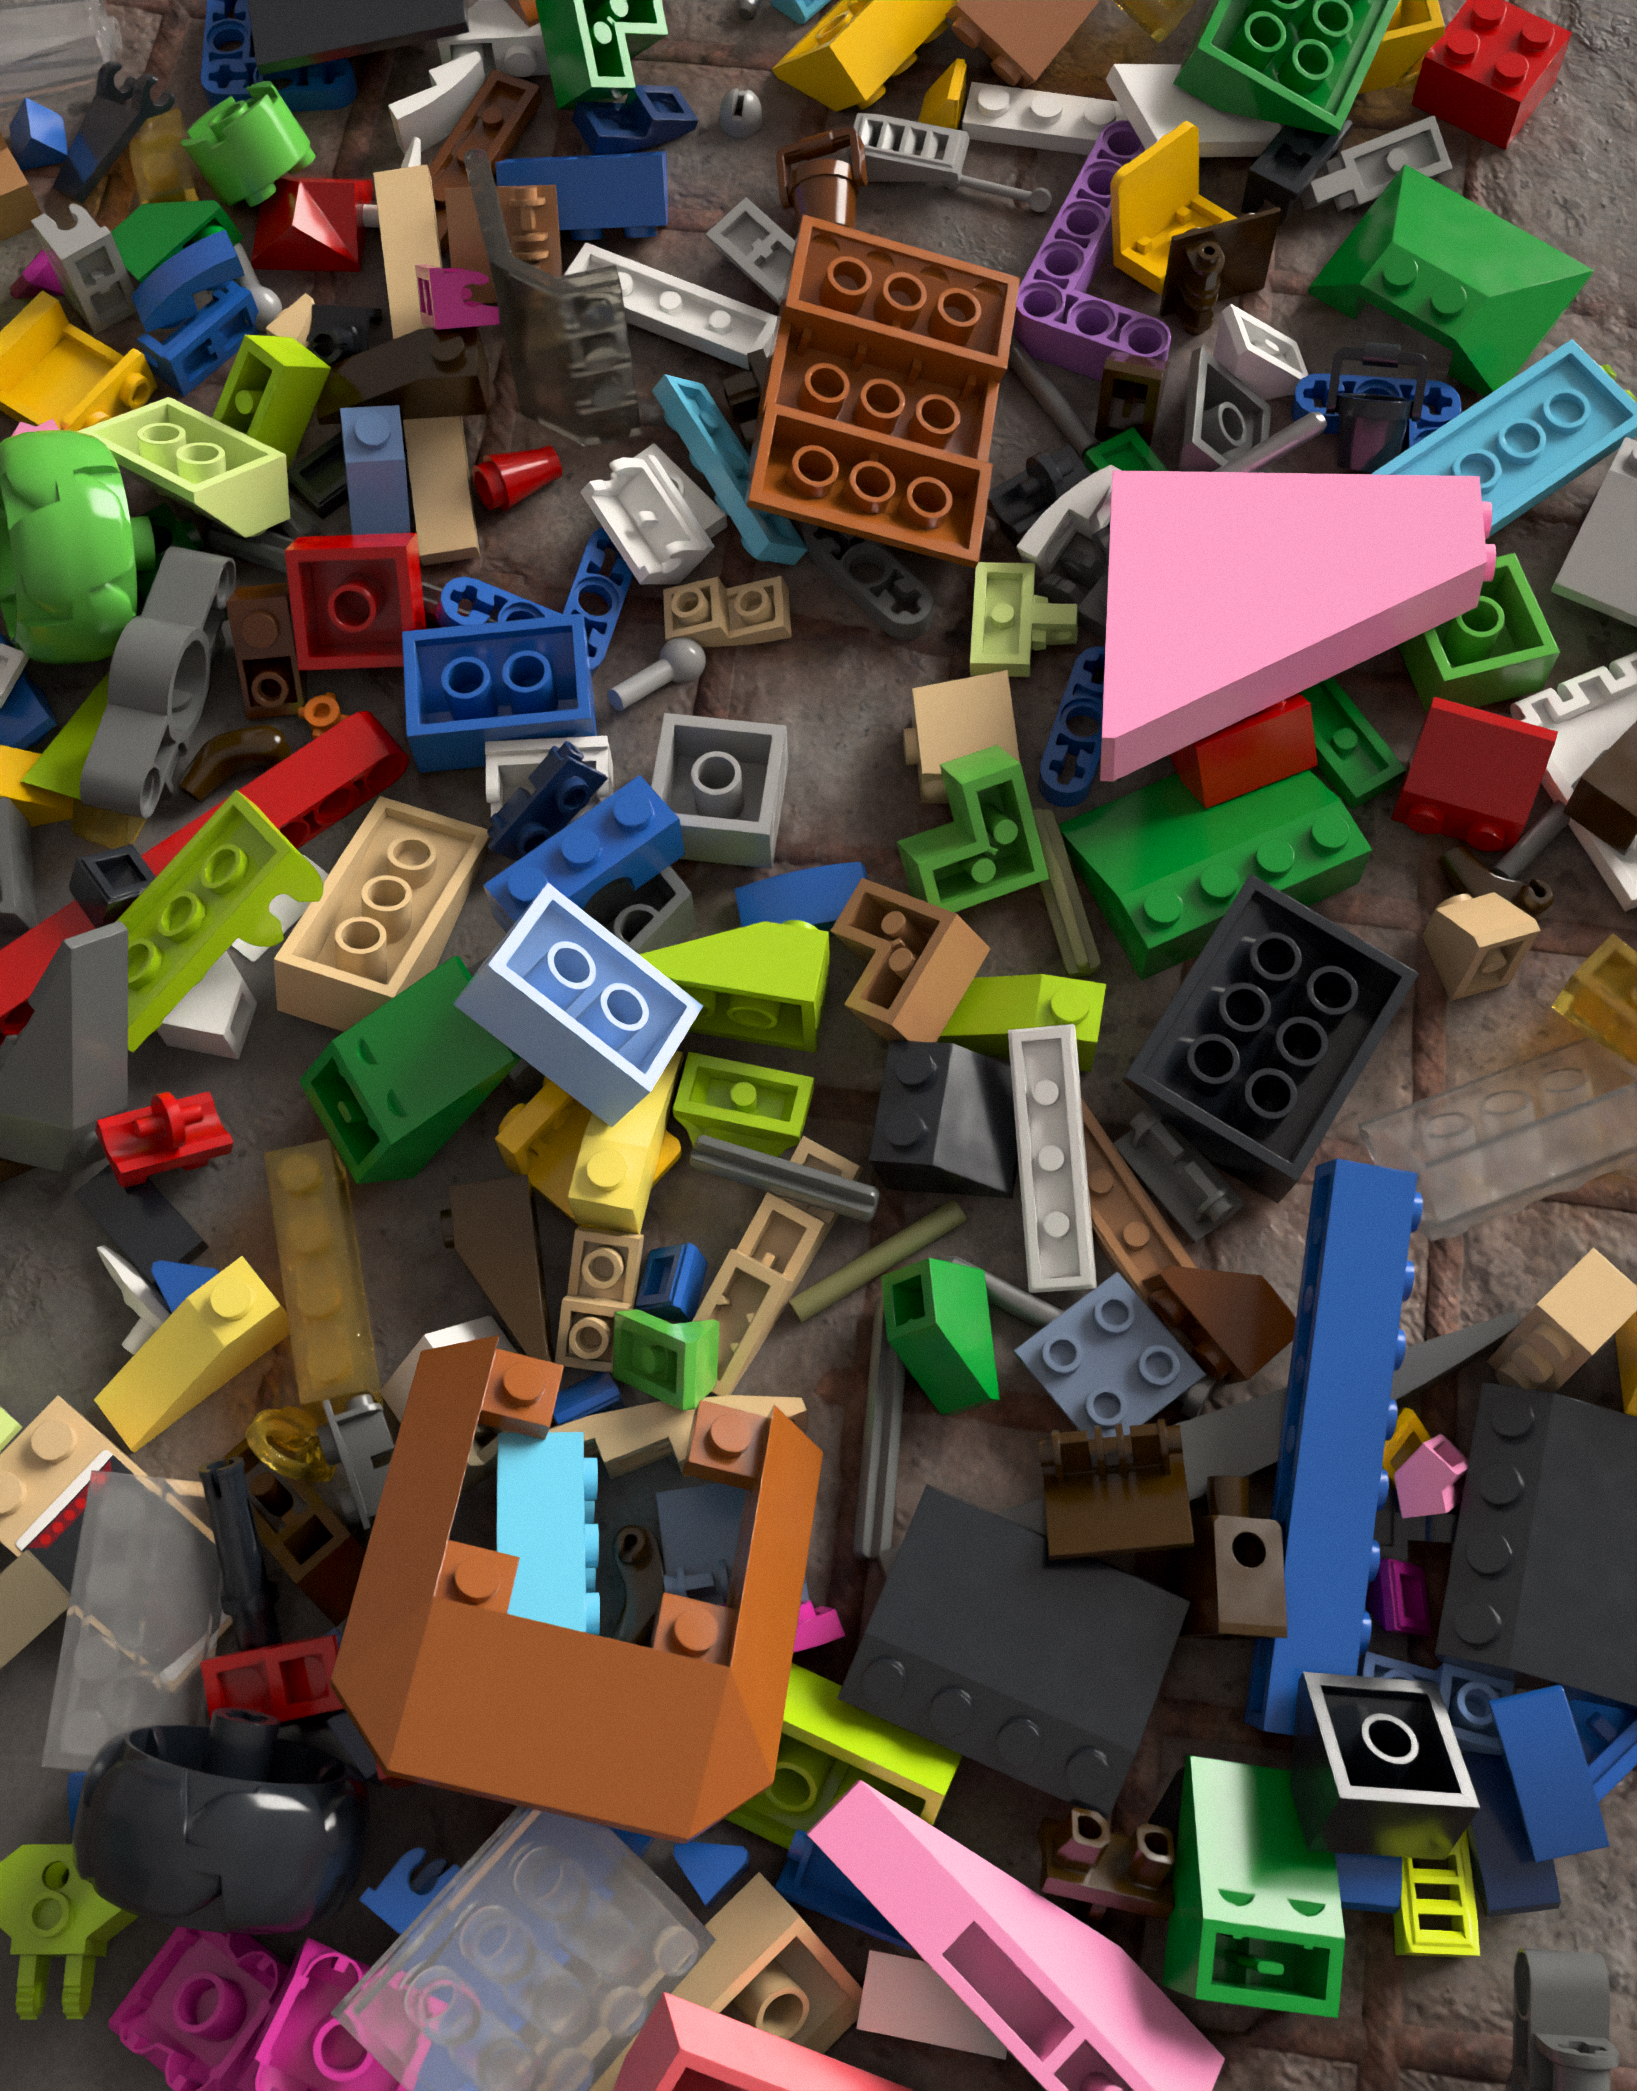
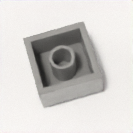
(723, 786)

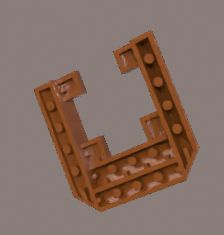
(552, 1713)

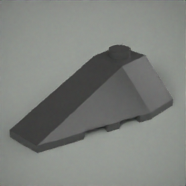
(70, 1055)

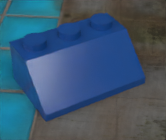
(599, 190)
(495, 686)

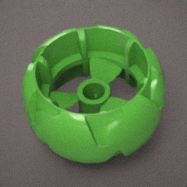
(67, 547)

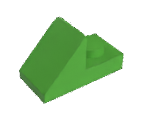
(665, 1358)

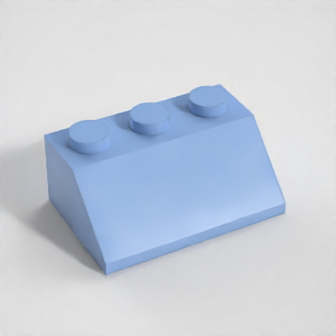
(579, 1006)

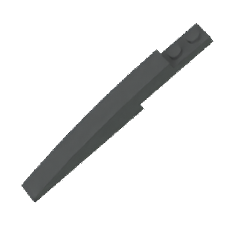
(1247, 1435)

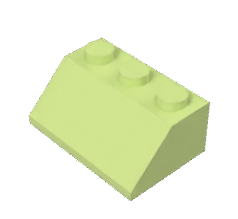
(200, 464)

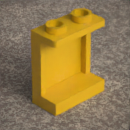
(65, 373)

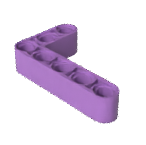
(1052, 308)

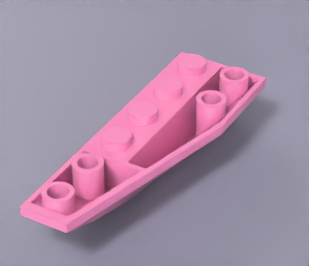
(1023, 1966)

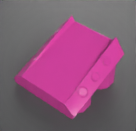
(200, 2007)
(303, 2042)

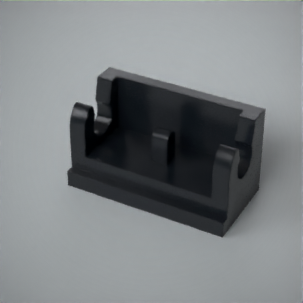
(1289, 167)

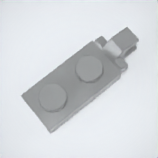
(1367, 169)

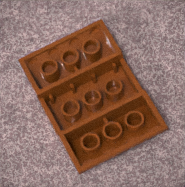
(883, 392)

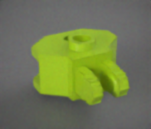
(54, 1921)

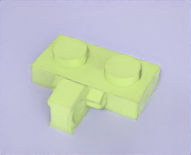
(1014, 620)

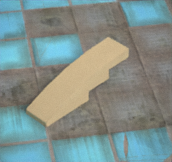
(768, 1268)
(656, 1430)

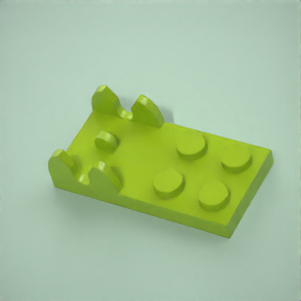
(206, 901)

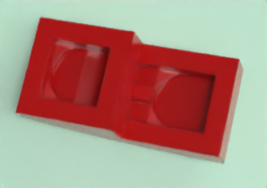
(276, 1679)

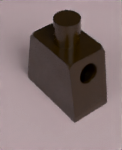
(1232, 1570)

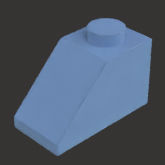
(375, 470)

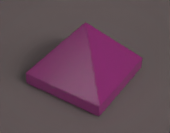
(36, 278)
(1400, 1598)

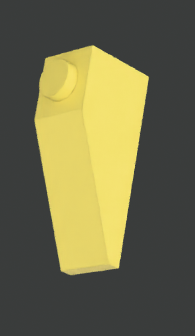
(620, 1161)
(194, 1353)

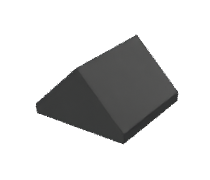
(1218, 417)

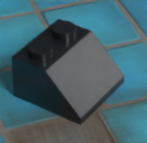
(945, 1122)
(1378, 1768)

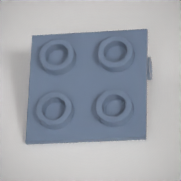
(1109, 1361)
(701, 1539)

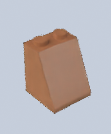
(1018, 33)

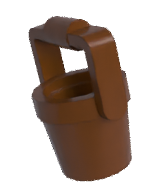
(823, 186)

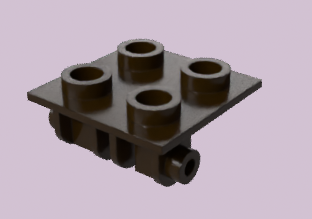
(1216, 266)
(1115, 1491)

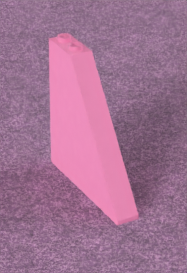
(1268, 585)

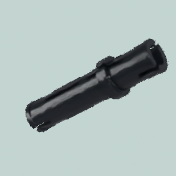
(248, 1592)

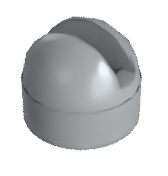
(751, 117)

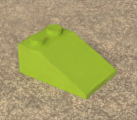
(755, 982)

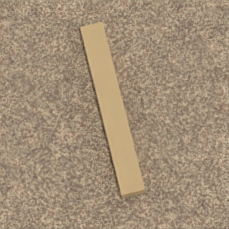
(433, 445)

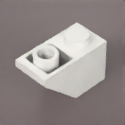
(500, 40)
(212, 1014)

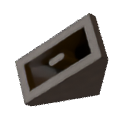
(1130, 395)

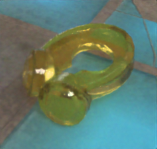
(295, 1432)

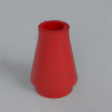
(513, 476)

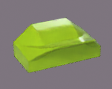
(742, 1103)

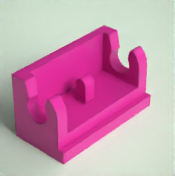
(442, 298)

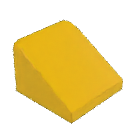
(946, 97)

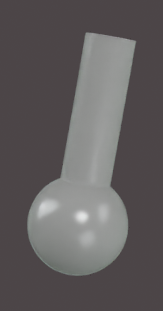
(266, 300)
(679, 661)

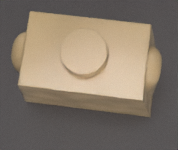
(957, 721)

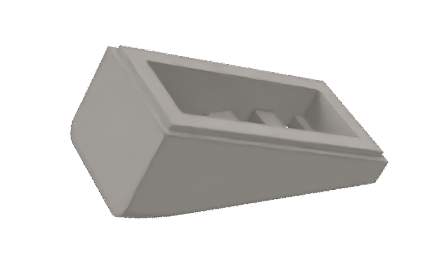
(892, 146)

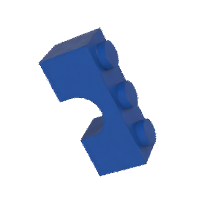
(622, 836)

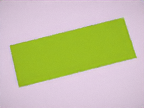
(63, 760)

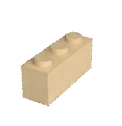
(1566, 1326)

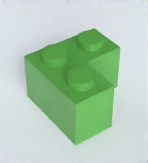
(989, 844)

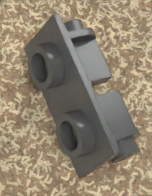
(1178, 1175)
(354, 1441)

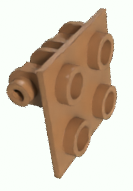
(530, 223)

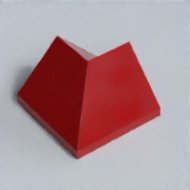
(312, 225)

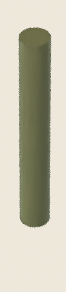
(876, 1261)

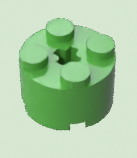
(248, 145)

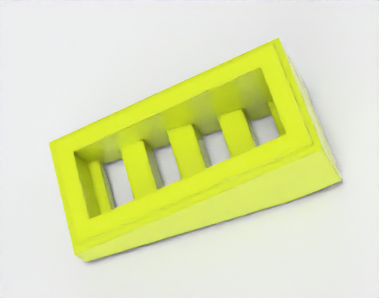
(1464, 1937)

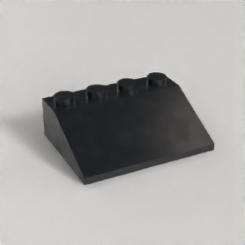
(320, 31)
(1268, 1036)
(1547, 1548)
(1015, 1652)

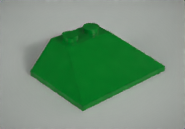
(1453, 278)

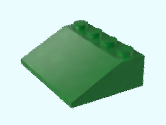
(1285, 58)
(1173, 868)

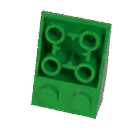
(406, 1078)
(1252, 1905)

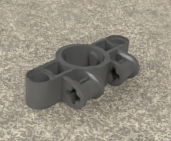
(159, 684)
(1561, 2022)

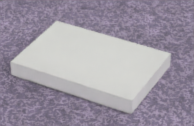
(1159, 106)

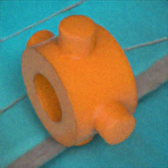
(321, 713)

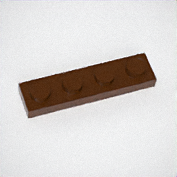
(489, 123)

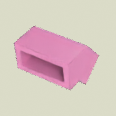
(1430, 1479)

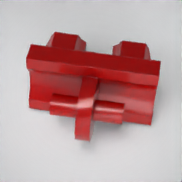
(163, 1137)

